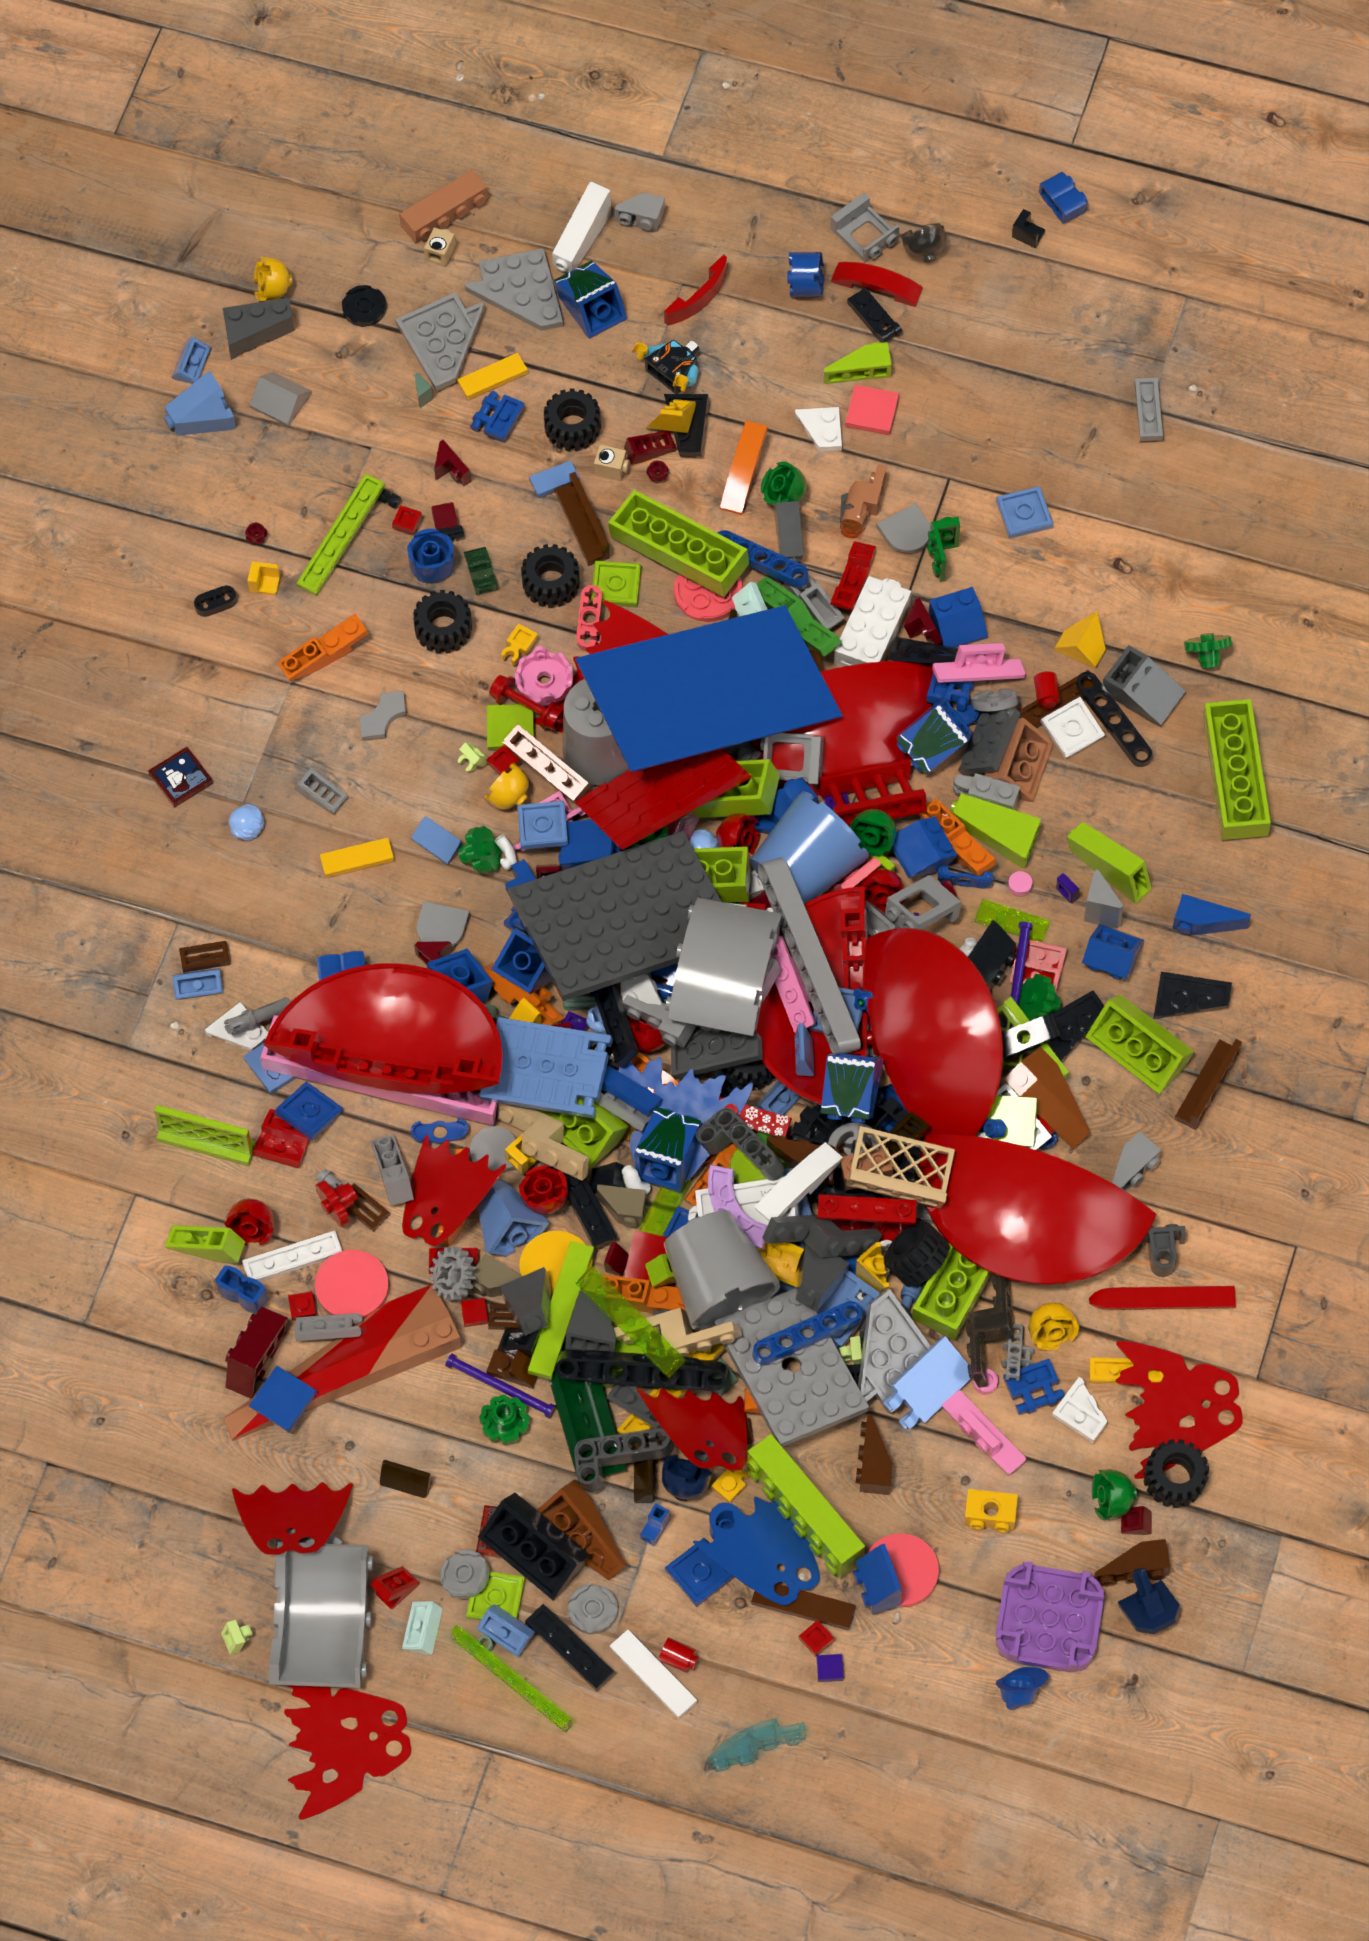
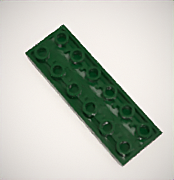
(583, 1415)

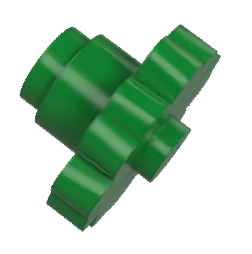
(1208, 648)
(480, 850)
(1038, 997)
(504, 1419)

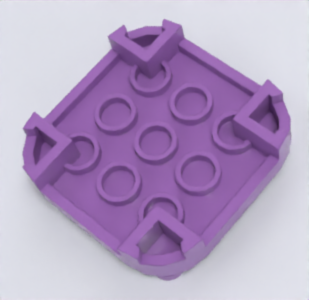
(1049, 1617)

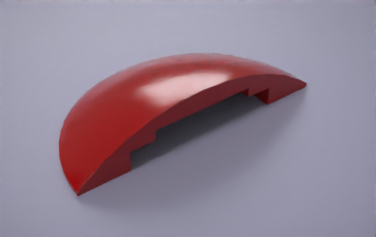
(875, 706)
(843, 935)
(934, 1028)
(392, 1031)
(1032, 1212)

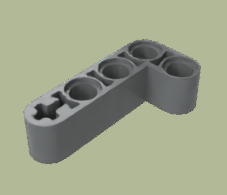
(728, 1127)
(623, 1454)

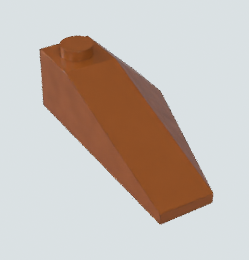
(1042, 1079)
(578, 1518)

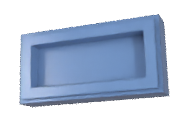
(547, 480)

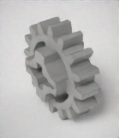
(452, 1273)

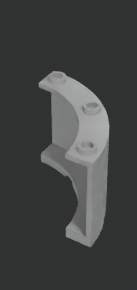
(723, 966)
(321, 1616)

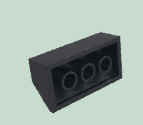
(993, 954)
(533, 1545)

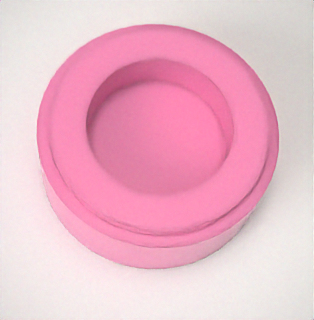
(1020, 883)
(992, 1383)

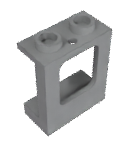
(856, 215)
(812, 755)
(934, 893)

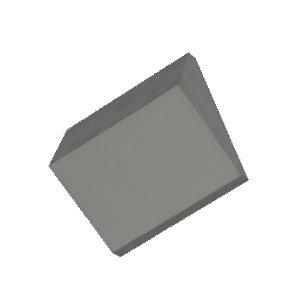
(279, 397)
(1102, 903)

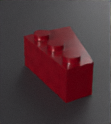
(253, 1350)

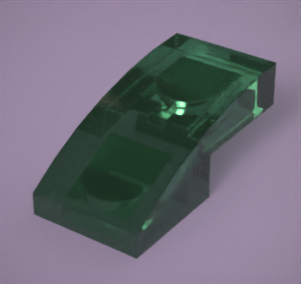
(480, 570)

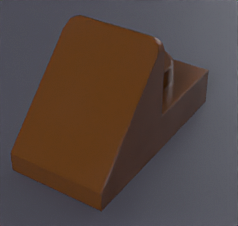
(511, 1368)

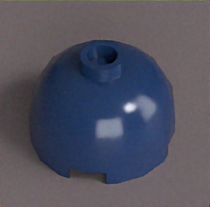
(684, 1478)

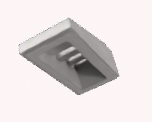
(319, 780)

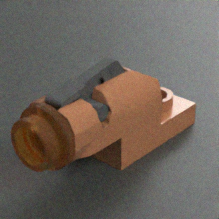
(860, 501)

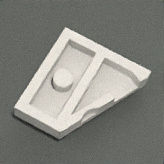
(822, 427)
(641, 988)
(246, 1038)
(1080, 1412)

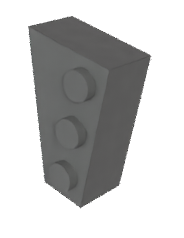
(256, 323)

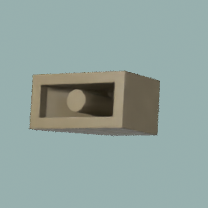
(623, 1204)
(491, 1275)

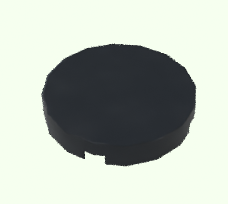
(364, 306)

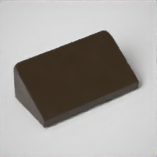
(405, 1479)
(643, 1481)

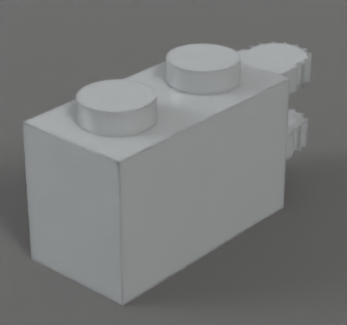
(988, 789)

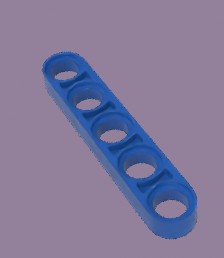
(773, 559)
(799, 1341)

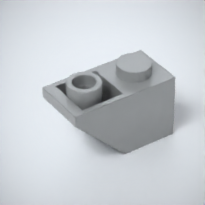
(641, 211)

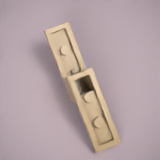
(544, 1139)
(678, 1332)

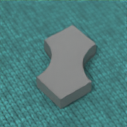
(388, 709)

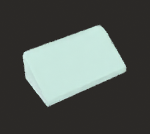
(422, 1627)

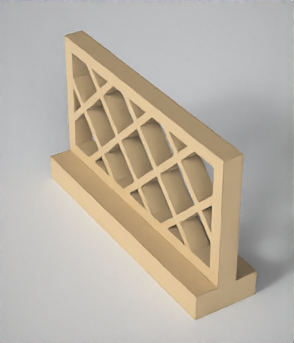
(895, 1187)

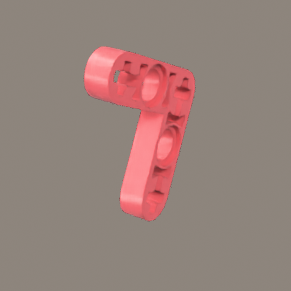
(588, 628)

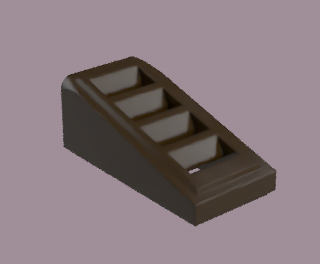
(916, 1121)

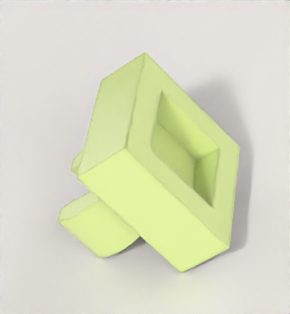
(474, 755)
(852, 1352)
(235, 1637)

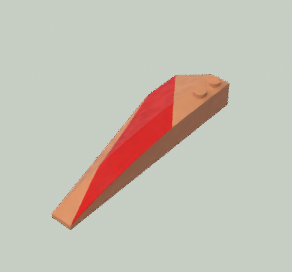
(391, 1341)

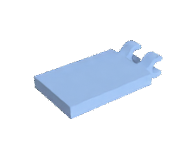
(929, 1383)

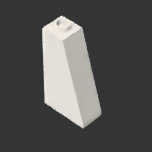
(583, 227)

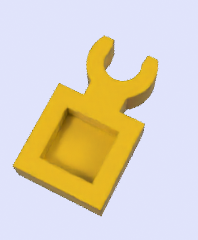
(519, 642)
(730, 1484)

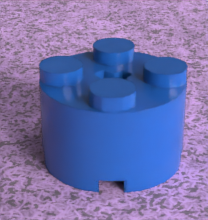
(806, 274)
(431, 556)

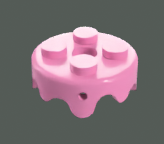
(541, 664)

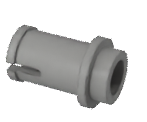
(330, 1179)

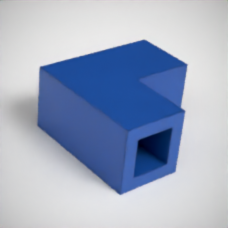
(522, 874)
(657, 1522)

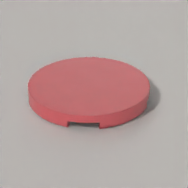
(701, 602)
(351, 1283)
(914, 1566)

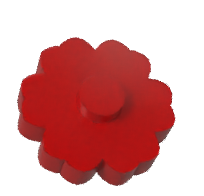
(336, 1200)

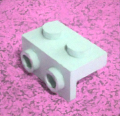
(749, 600)

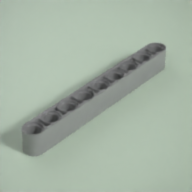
(809, 957)

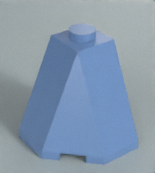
(200, 409)
(507, 1220)

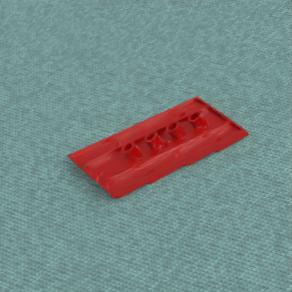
(658, 795)

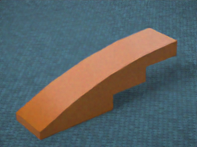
(743, 467)

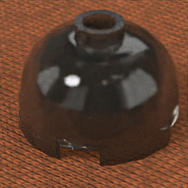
(925, 242)

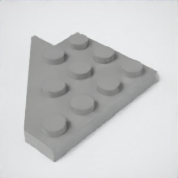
(520, 287)
(441, 337)
(889, 1347)

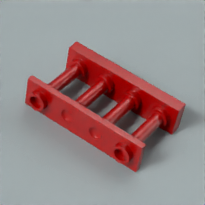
(895, 805)
(859, 1213)

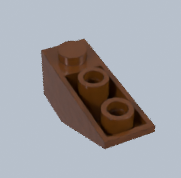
(796, 1151)
(876, 1463)
(1146, 1554)

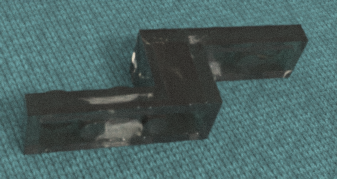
(989, 1327)

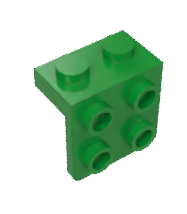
(943, 536)

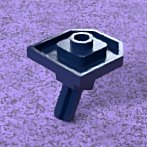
(1151, 1606)

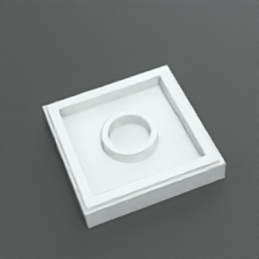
(1072, 728)

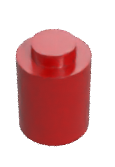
(1047, 689)
(678, 1655)

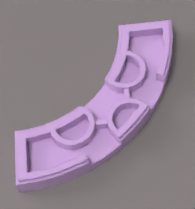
(723, 1198)

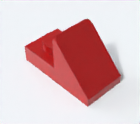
(394, 1586)

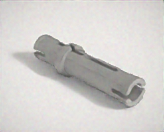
(249, 1019)

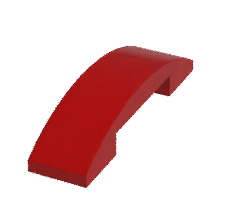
(878, 279)
(682, 310)
(854, 575)

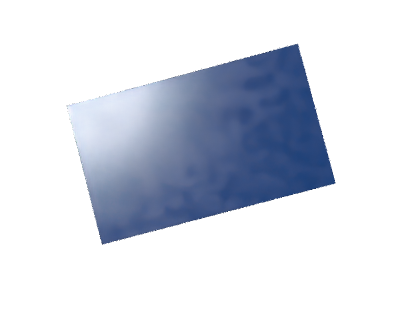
(708, 688)

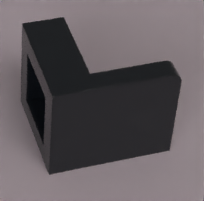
(1026, 231)

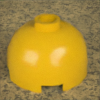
(271, 279)
(508, 789)
(1052, 1325)

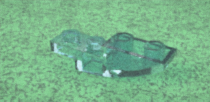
(744, 1745)

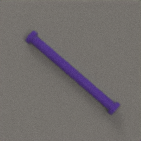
(1025, 928)
(452, 1361)

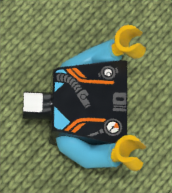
(670, 363)

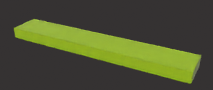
(340, 534)
(560, 1312)

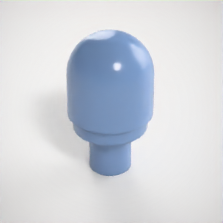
(910, 1295)

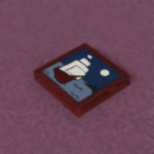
(180, 777)

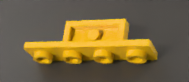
(783, 1260)

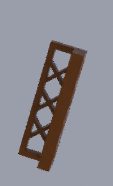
(583, 520)
(1208, 1083)

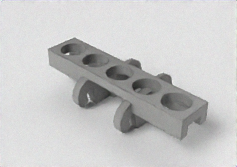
(1020, 1350)

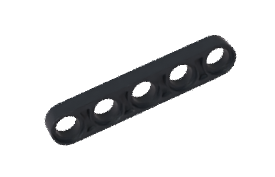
(1115, 730)

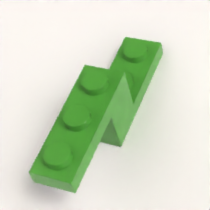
(812, 632)

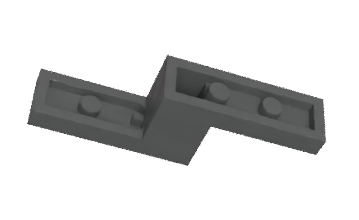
(820, 1235)
(629, 1400)

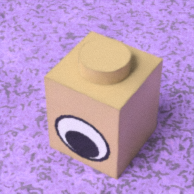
(439, 246)
(611, 463)

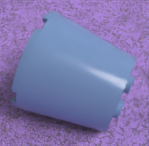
(814, 845)

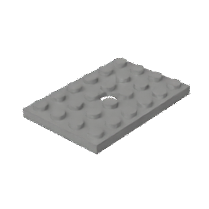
(790, 1402)

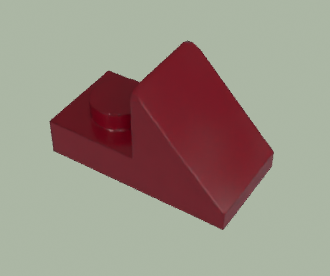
(449, 462)
(919, 622)
(432, 950)

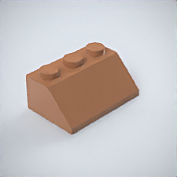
(1024, 759)

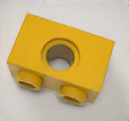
(1003, 1503)

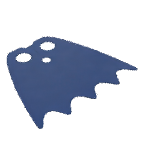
(756, 1548)

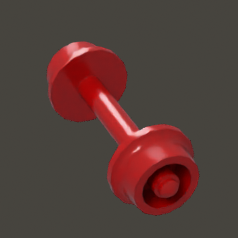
(503, 689)

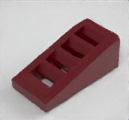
(637, 453)

